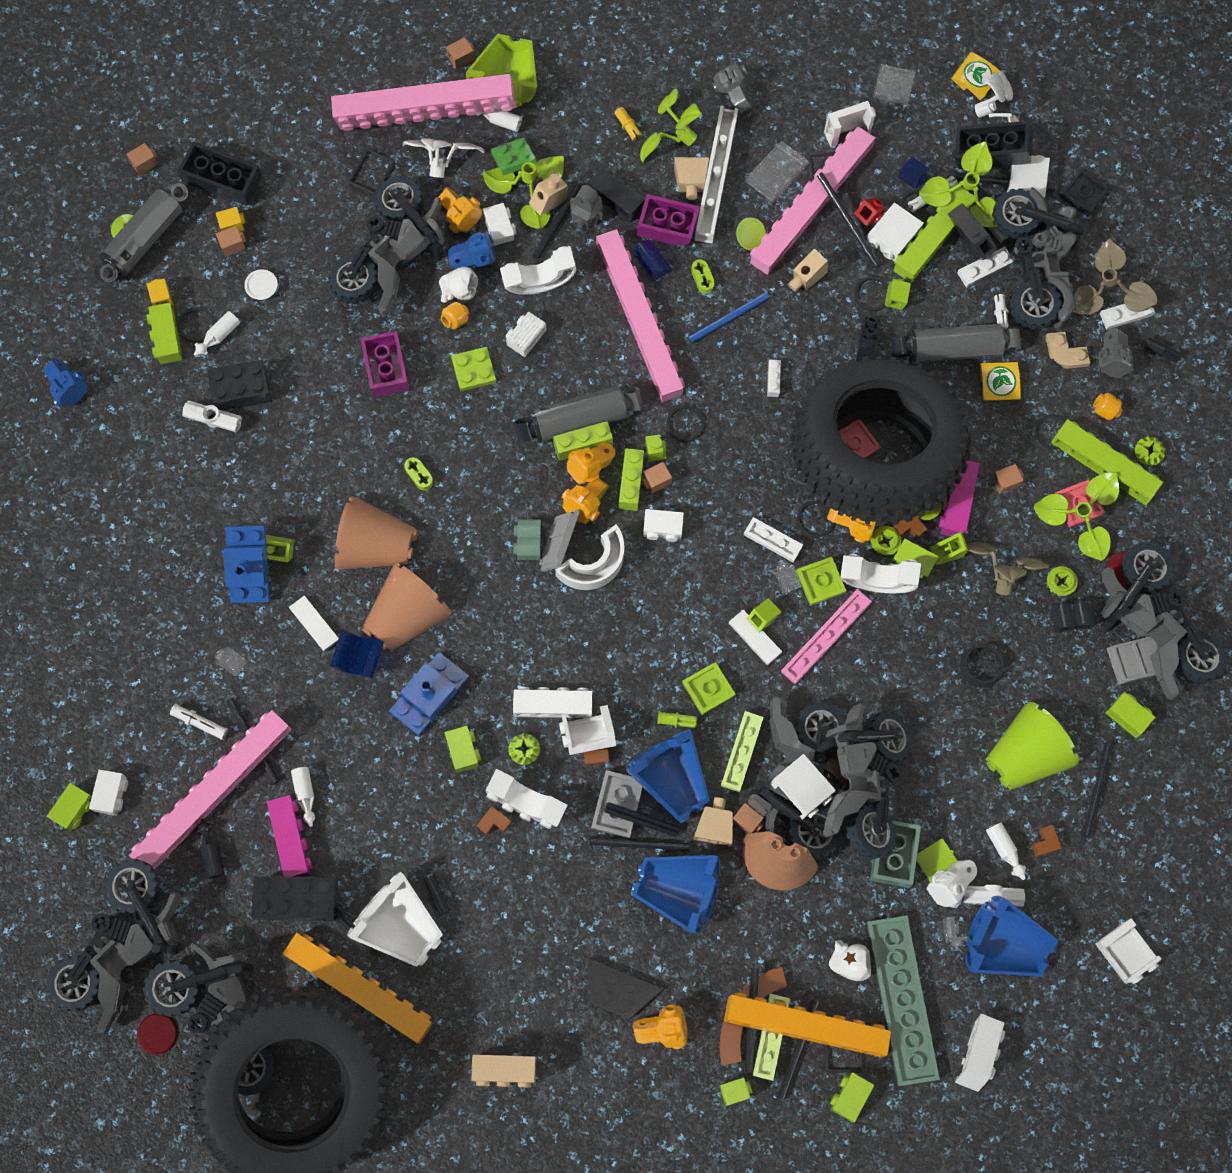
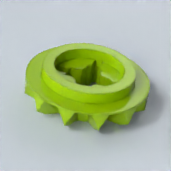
(1142, 453)
(888, 533)
(1062, 572)
(517, 755)

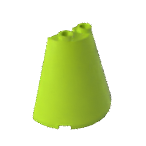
(512, 58)
(1032, 749)

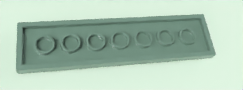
(903, 1001)

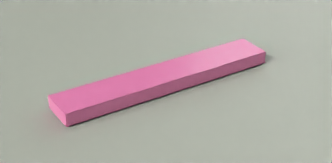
(826, 636)

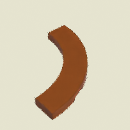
(731, 1033)

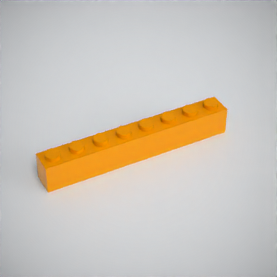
(359, 989)
(806, 1025)

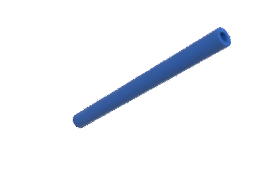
(727, 318)

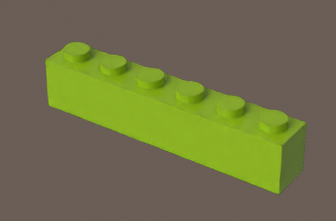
(931, 238)
(1104, 459)

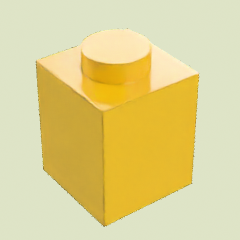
(231, 218)
(159, 292)

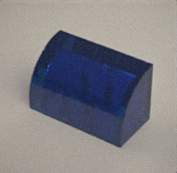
(652, 259)

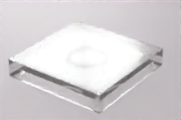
(894, 84)

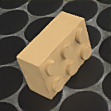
(504, 1070)

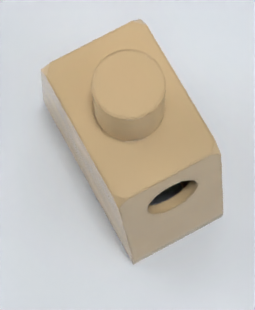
(691, 175)
(549, 194)
(809, 271)
(715, 824)

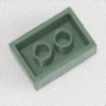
(899, 865)

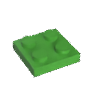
(512, 156)

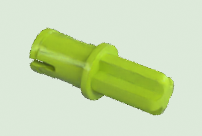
(677, 719)

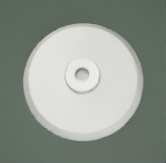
(261, 284)

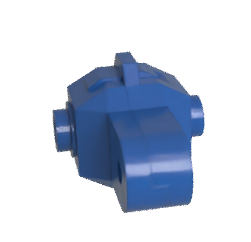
(476, 251)
(66, 385)

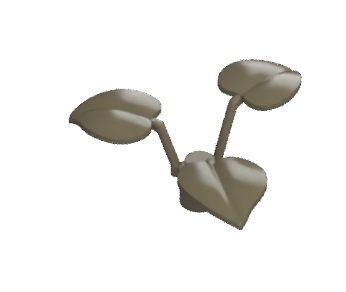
(1108, 261)
(1008, 574)

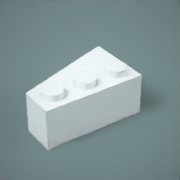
(981, 1053)

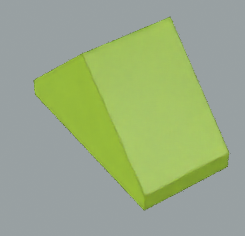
(950, 549)

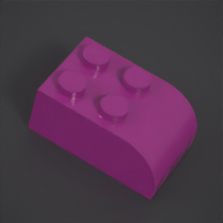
(667, 220)
(384, 364)

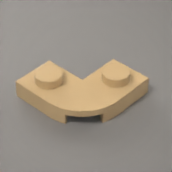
(1066, 356)

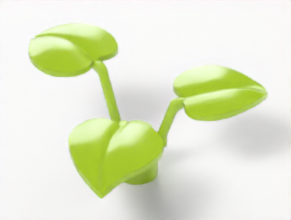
(683, 132)
(979, 162)
(543, 169)
(1054, 507)

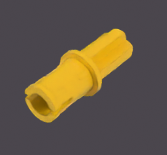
(628, 123)

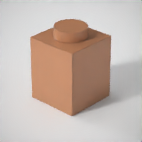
(460, 53)
(142, 159)
(231, 240)
(656, 478)
(1007, 479)
(748, 819)

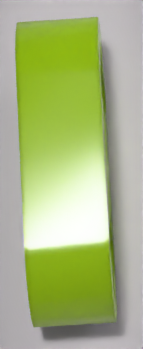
(706, 274)
(422, 471)

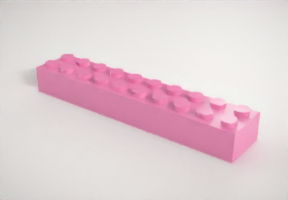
(424, 102)

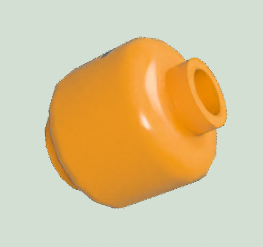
(454, 315)
(1108, 406)

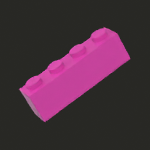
(959, 503)
(288, 837)

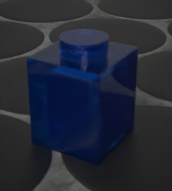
(913, 173)

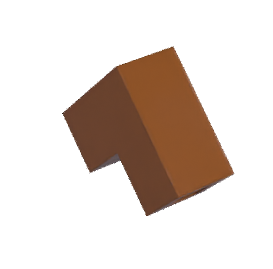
(915, 527)
(596, 757)
(493, 818)
(1049, 842)

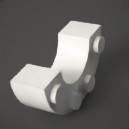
(540, 277)
(599, 573)
(880, 578)
(524, 800)

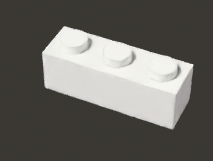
(773, 383)

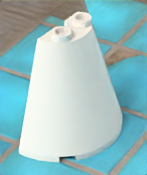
(397, 923)

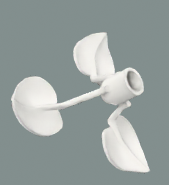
(1002, 89)
(437, 164)

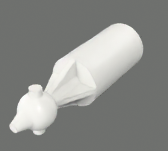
(504, 119)
(217, 333)
(304, 792)
(1006, 848)

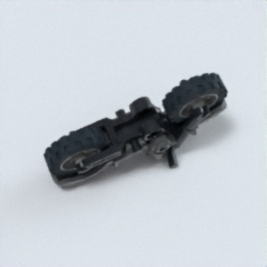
(1043, 283)

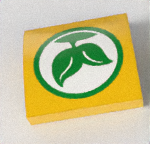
(973, 75)
(1000, 381)

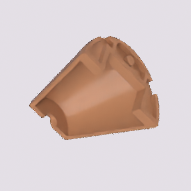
(372, 537)
(403, 609)
(775, 863)

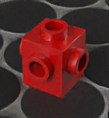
(870, 211)

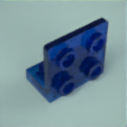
(356, 654)

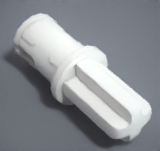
(1001, 310)

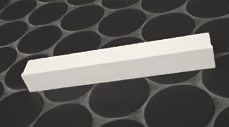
(716, 175)

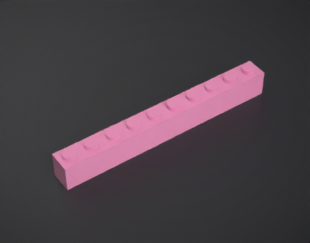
(811, 201)
(639, 315)
(211, 790)

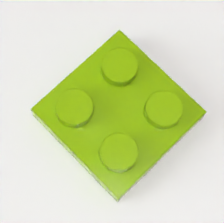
(473, 369)
(821, 581)
(708, 688)

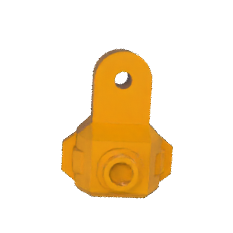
(461, 211)
(586, 462)
(585, 500)
(858, 529)
(667, 1028)

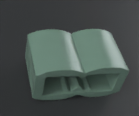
(528, 540)

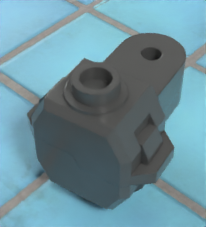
(733, 82)
(586, 207)
(1116, 357)

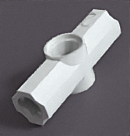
(222, 419)
(982, 894)

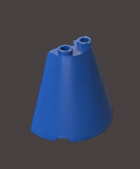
(672, 775)
(680, 888)
(1007, 941)

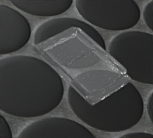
(777, 171)

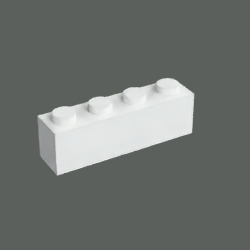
(552, 703)

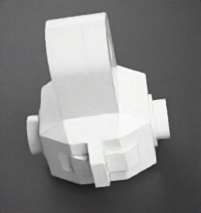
(950, 885)

